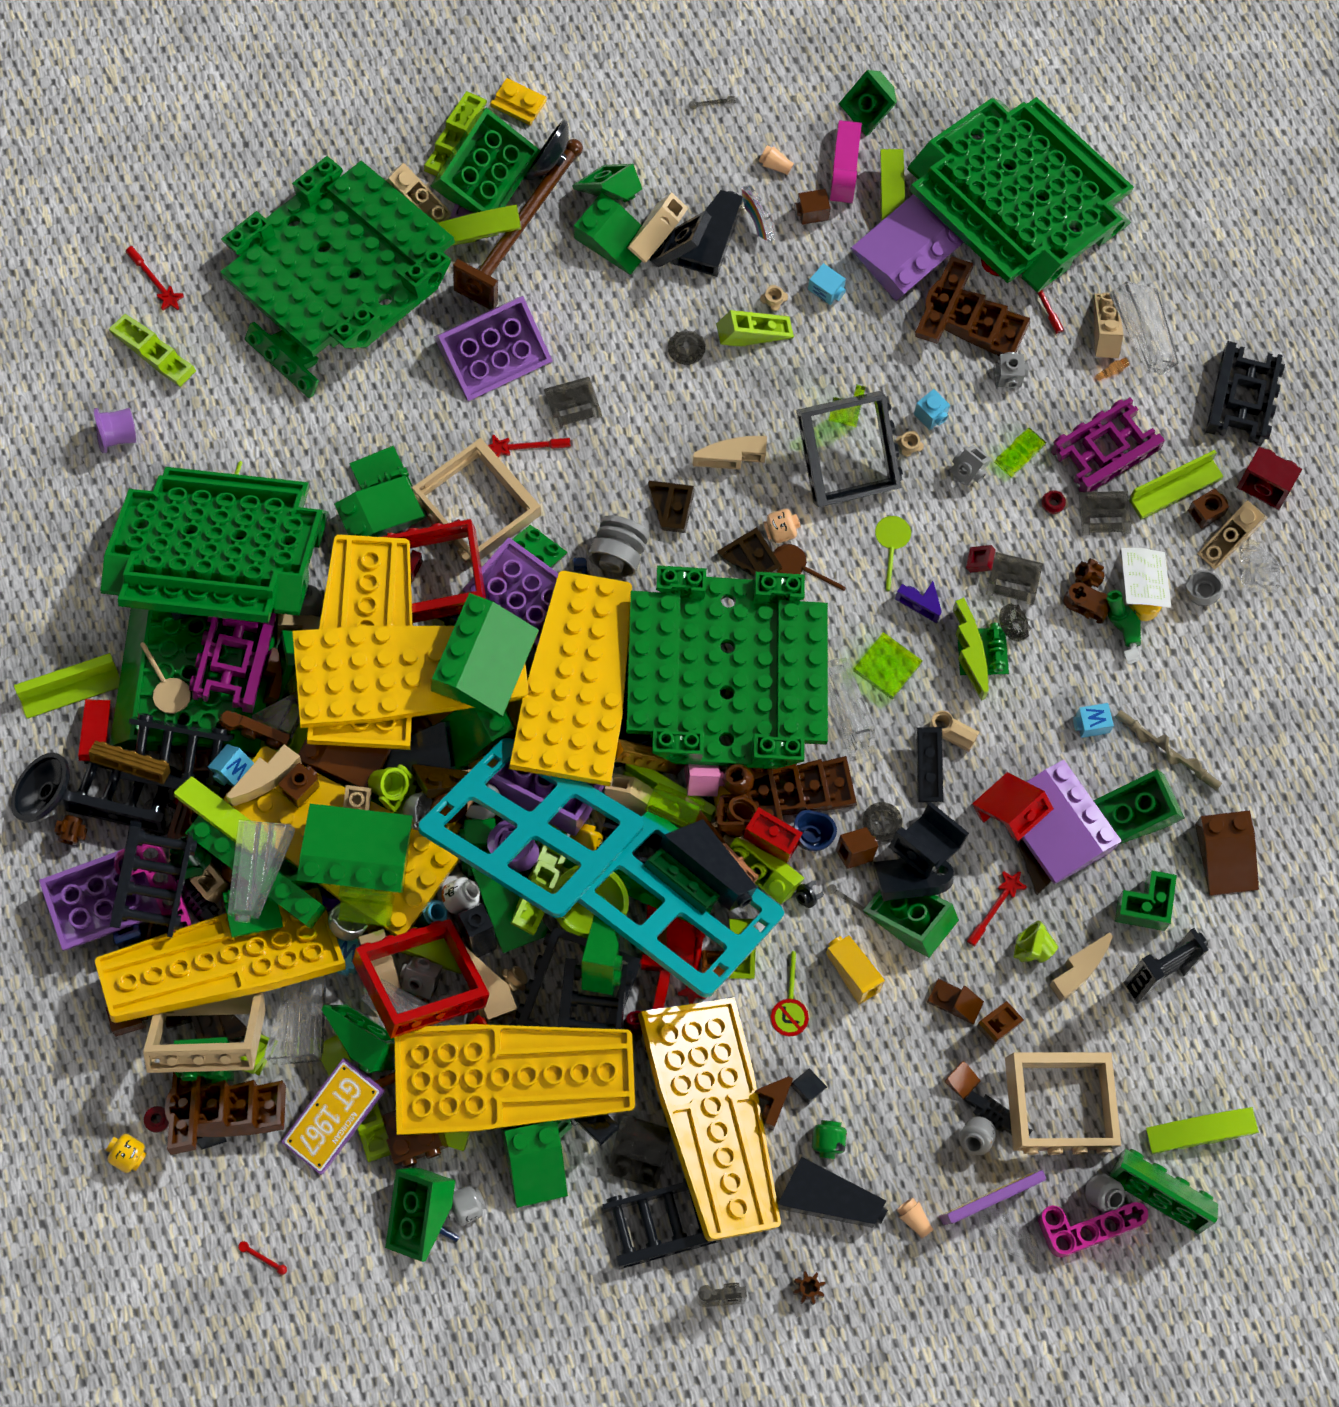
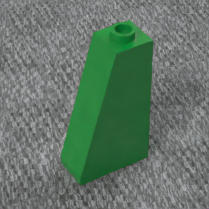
(500, 906)

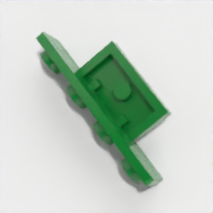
(285, 356)

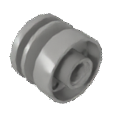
(618, 545)

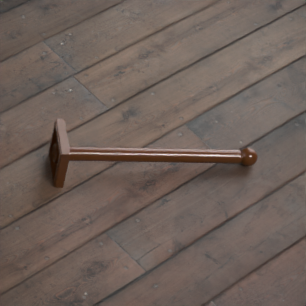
(478, 283)

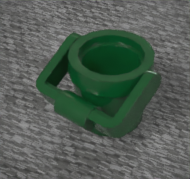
(196, 863)

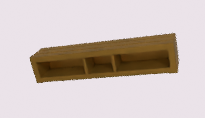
(642, 756)
(129, 762)

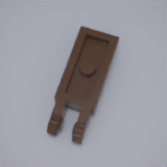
(253, 729)

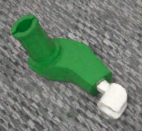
(1127, 622)

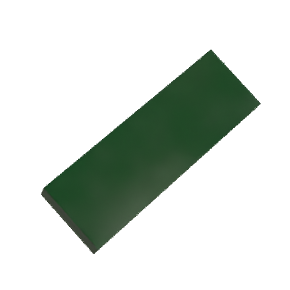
(682, 881)

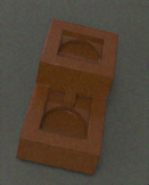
(272, 672)

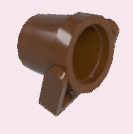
(737, 815)

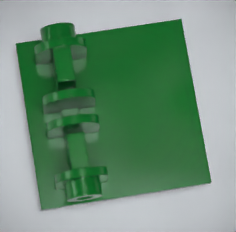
(378, 468)
(540, 545)
(995, 650)
(269, 919)

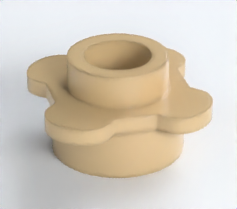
(776, 291)
(913, 437)
(515, 978)

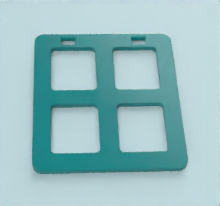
(532, 826)
(644, 936)

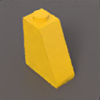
(855, 969)

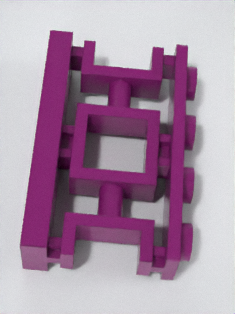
(1117, 461)
(253, 660)

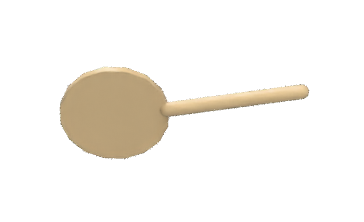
(170, 694)

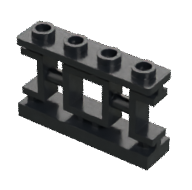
(1227, 389)

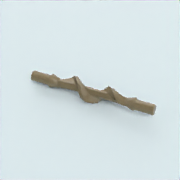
(1172, 756)

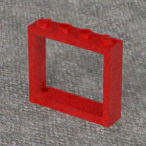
(437, 534)
(431, 1013)

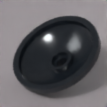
(551, 153)
(40, 787)

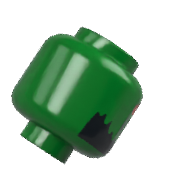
(829, 1138)

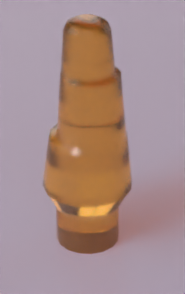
(1114, 368)

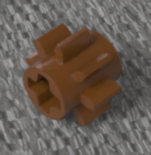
(1089, 573)
(70, 830)
(811, 1296)

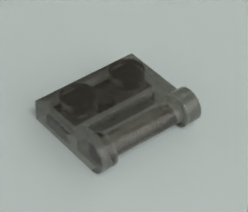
(569, 396)
(1102, 506)
(1015, 571)
(729, 1295)

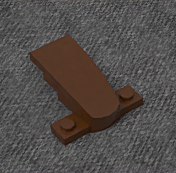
(969, 314)
(803, 787)
(221, 1111)

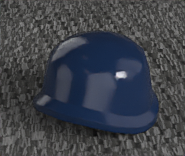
(817, 829)

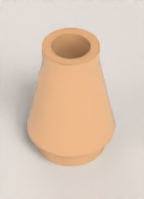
(775, 160)
(915, 1217)

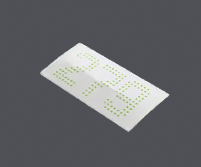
(1145, 577)

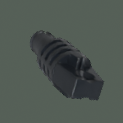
(197, 903)
(991, 1110)

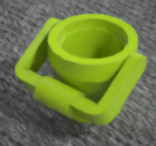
(391, 785)
(1036, 943)

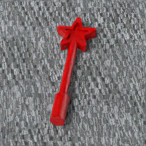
(168, 296)
(1053, 318)
(502, 447)
(1009, 886)
(687, 992)

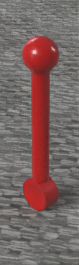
(244, 1247)

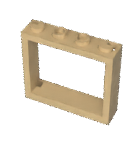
(502, 473)
(208, 1055)
(1017, 1103)

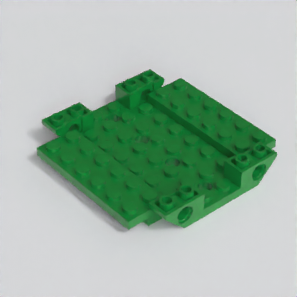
(998, 207)
(368, 233)
(211, 569)
(773, 672)

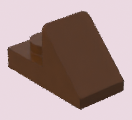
(956, 1001)
(999, 1023)
(775, 1093)

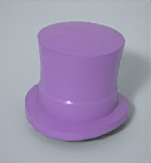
(114, 428)
(525, 859)

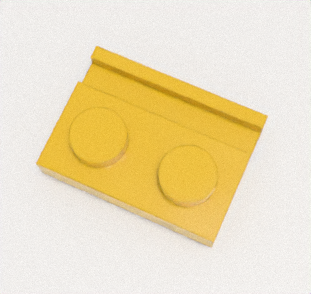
(518, 101)

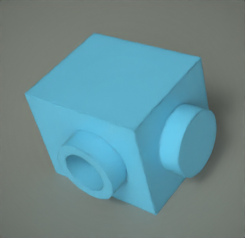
(932, 409)

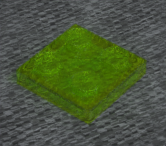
(887, 666)

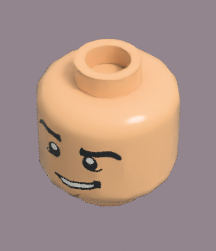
(782, 525)

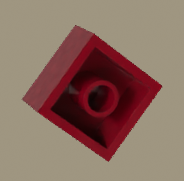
(1269, 477)

